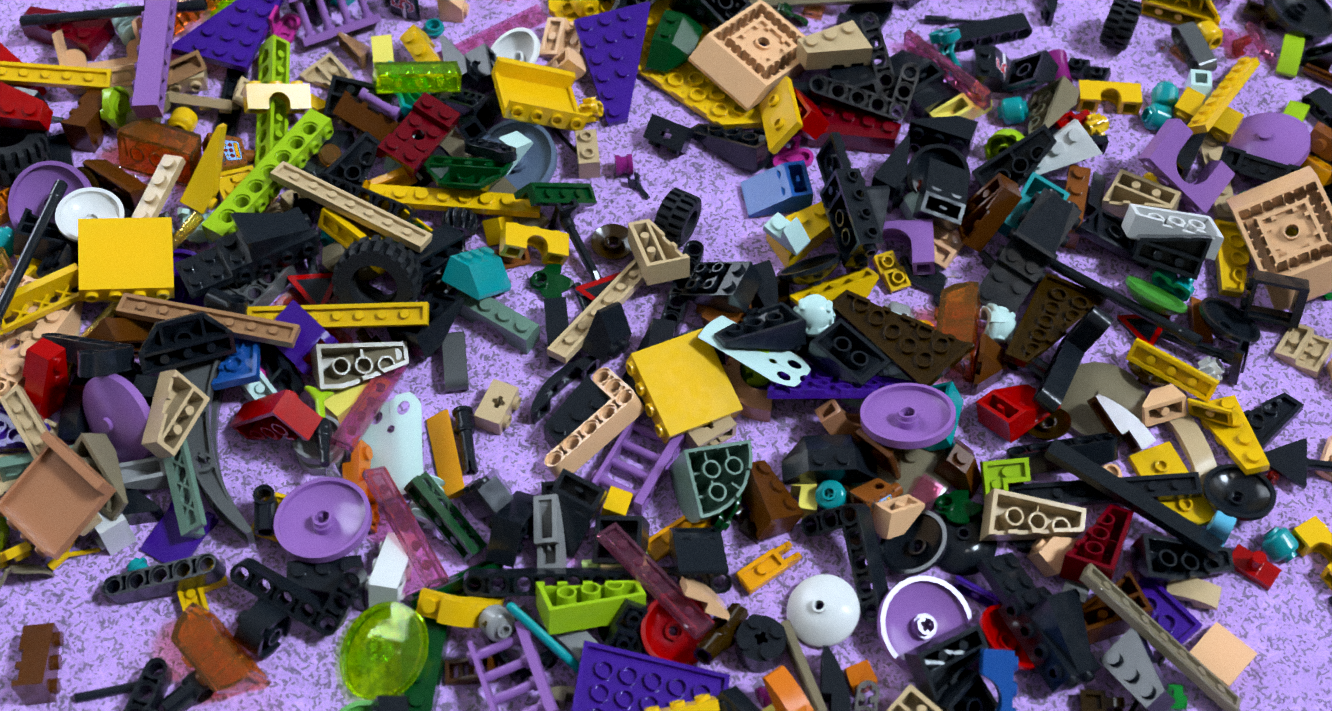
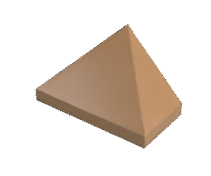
(354, 49)
(185, 67)

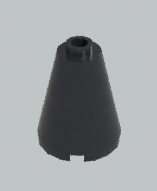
(62, 256)

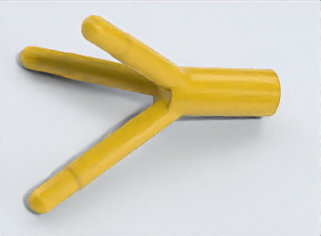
(53, 564)

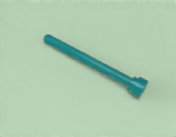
(543, 636)

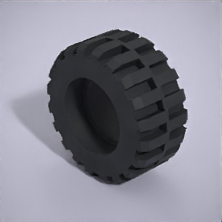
(20, 150)
(379, 253)

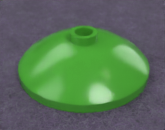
(1154, 297)

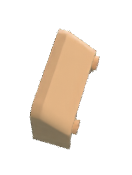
(122, 68)

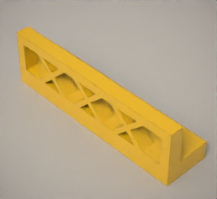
(39, 293)
(1172, 370)

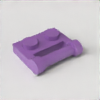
(379, 105)

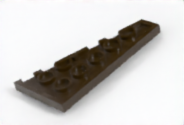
(1049, 317)

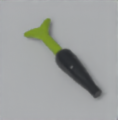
(323, 432)

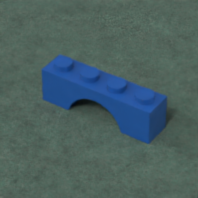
(999, 668)

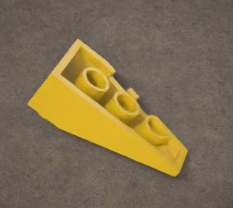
(205, 181)

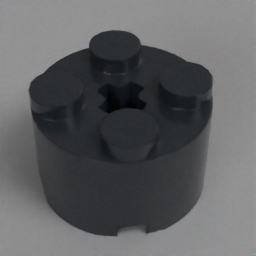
(262, 628)
(760, 630)

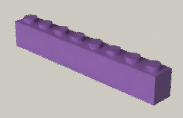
(153, 58)

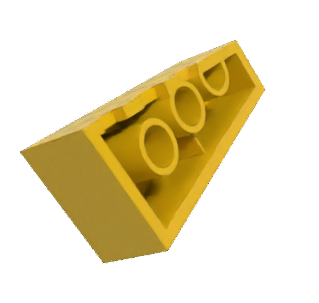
(816, 226)

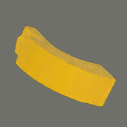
(454, 609)

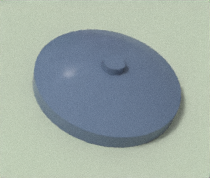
(538, 162)

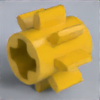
(591, 107)
(1096, 124)

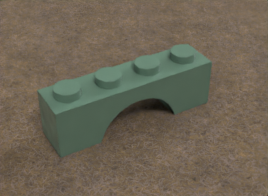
(516, 328)

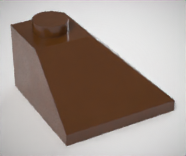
(886, 457)

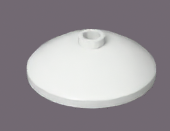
(518, 45)
(86, 204)
(832, 622)

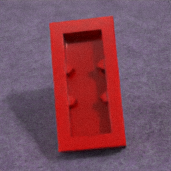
(1255, 566)

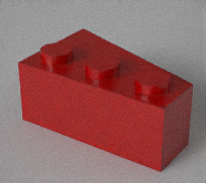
(23, 110)
(812, 119)
(46, 376)

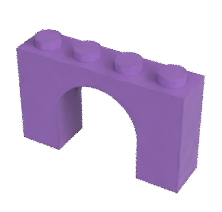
(1161, 159)
(918, 237)

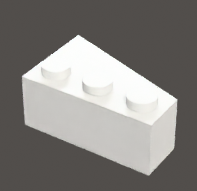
(1071, 147)
(388, 572)

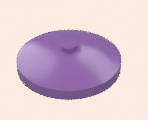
(1273, 137)
(35, 183)
(120, 412)
(907, 415)
(323, 520)
(917, 613)

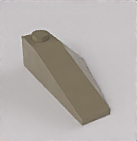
(1051, 103)
(351, 363)
(102, 457)

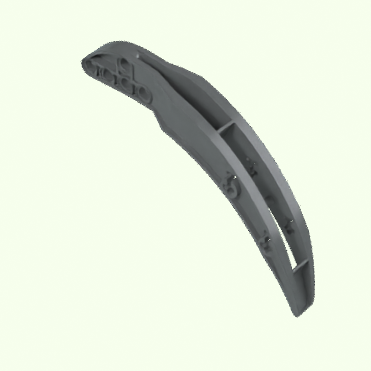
(204, 434)

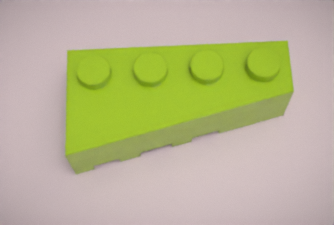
(584, 606)

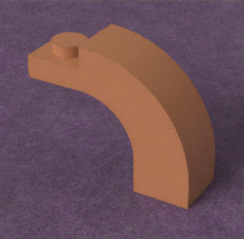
(754, 401)
(837, 420)

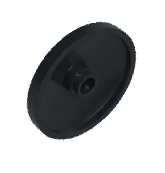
(1302, 17)

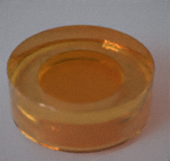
(329, 154)

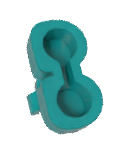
(946, 37)
(1168, 280)

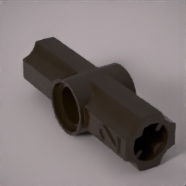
(721, 635)

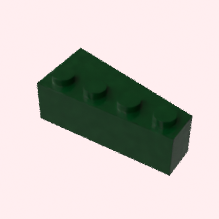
(425, 690)

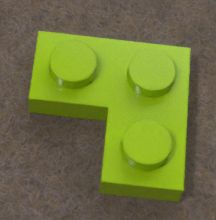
(1001, 472)

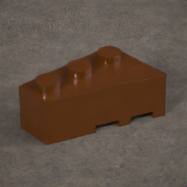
(363, 118)
(85, 126)
(988, 211)
(123, 331)
(769, 502)
(1103, 621)
(39, 664)

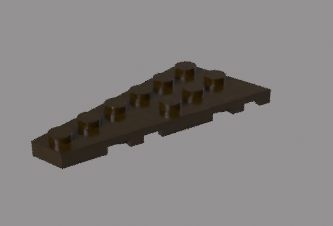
(910, 343)

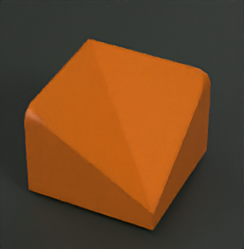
(858, 673)

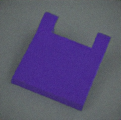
(310, 335)
(166, 541)

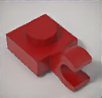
(1069, 116)

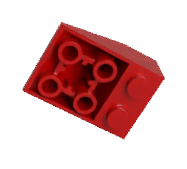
(1010, 411)

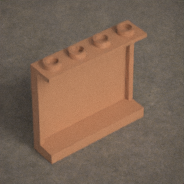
(54, 498)

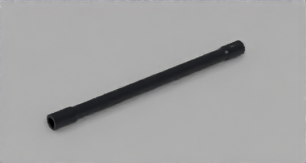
(34, 20)
(54, 197)
(1182, 333)

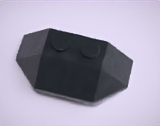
(184, 342)
(828, 458)

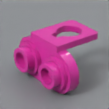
(284, 27)
(794, 153)

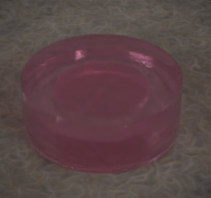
(1228, 36)

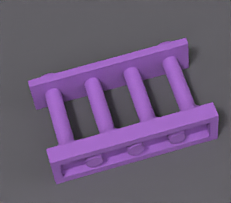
(329, 29)
(650, 479)
(529, 659)

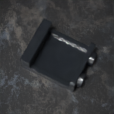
(882, 10)

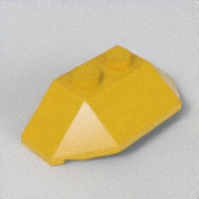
(1181, 10)
(857, 282)

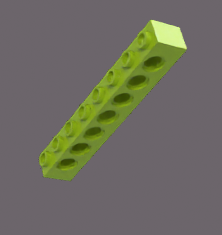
(272, 66)
(257, 188)

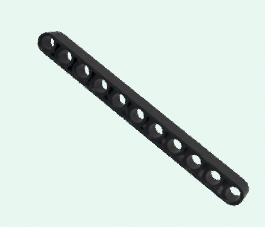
(535, 575)

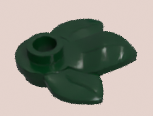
(786, 11)
(553, 280)
(957, 507)
(723, 520)

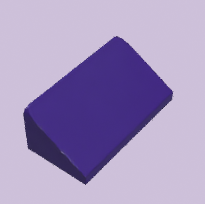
(975, 591)

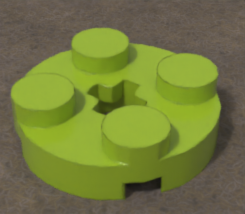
(115, 106)

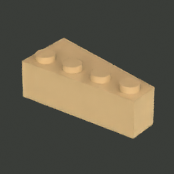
(1028, 518)

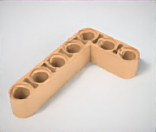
(598, 429)

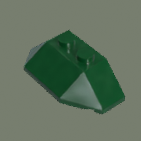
(673, 41)
(465, 172)

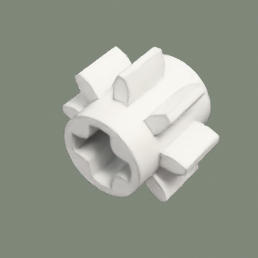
(1211, 367)

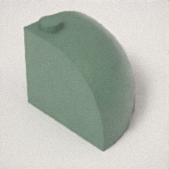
(710, 478)

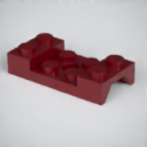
(430, 120)

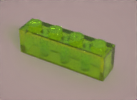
(416, 77)

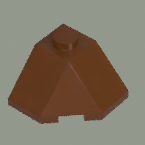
(987, 364)
(959, 467)

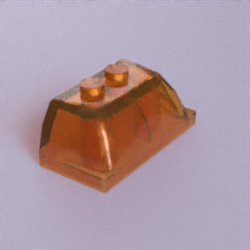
(146, 141)
(960, 316)
(214, 653)

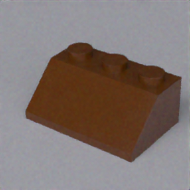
(116, 180)

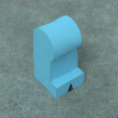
(1221, 526)

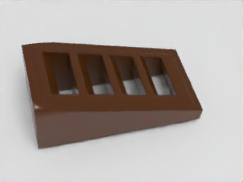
(471, 678)

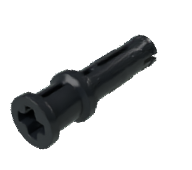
(465, 431)

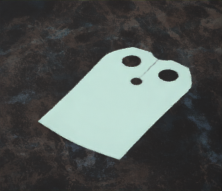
(756, 359)
(402, 448)

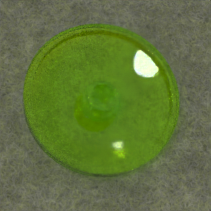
(384, 651)

